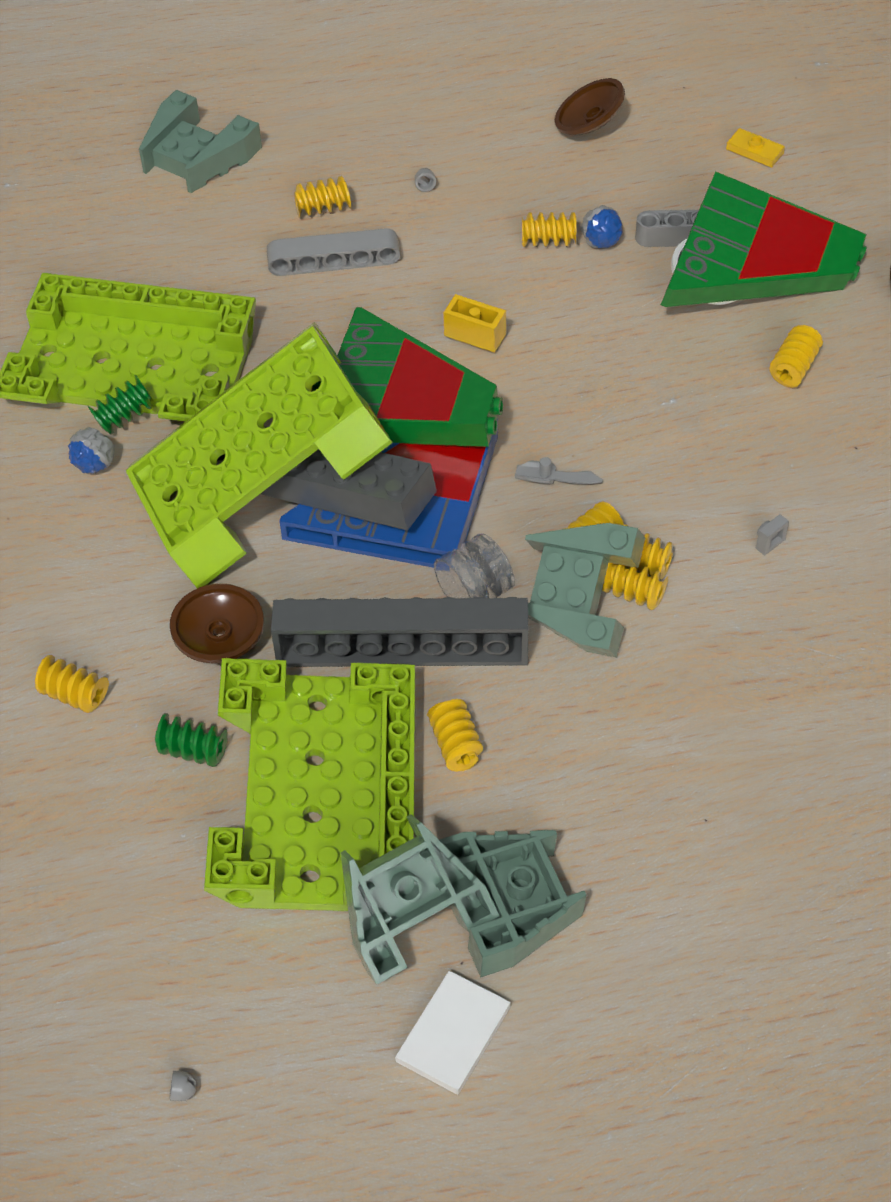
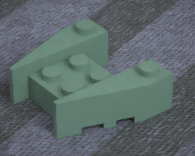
(193, 152)
(573, 579)
(405, 890)
(523, 891)

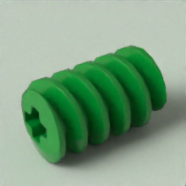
(122, 405)
(190, 742)

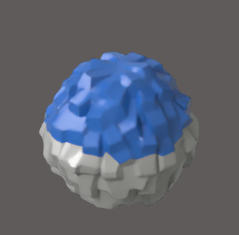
(602, 227)
(90, 450)

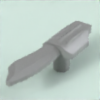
(545, 472)

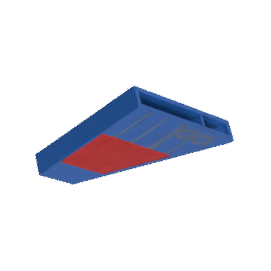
(437, 530)

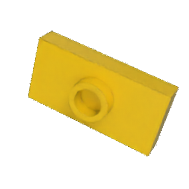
(755, 147)

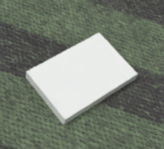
(453, 1032)

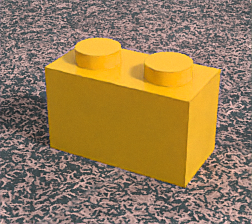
(474, 323)

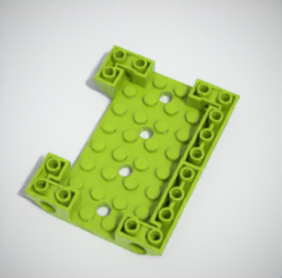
(134, 331)
(255, 456)
(358, 789)

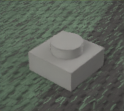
(771, 534)

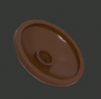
(590, 107)
(212, 612)

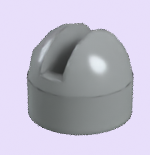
(421, 183)
(182, 1086)

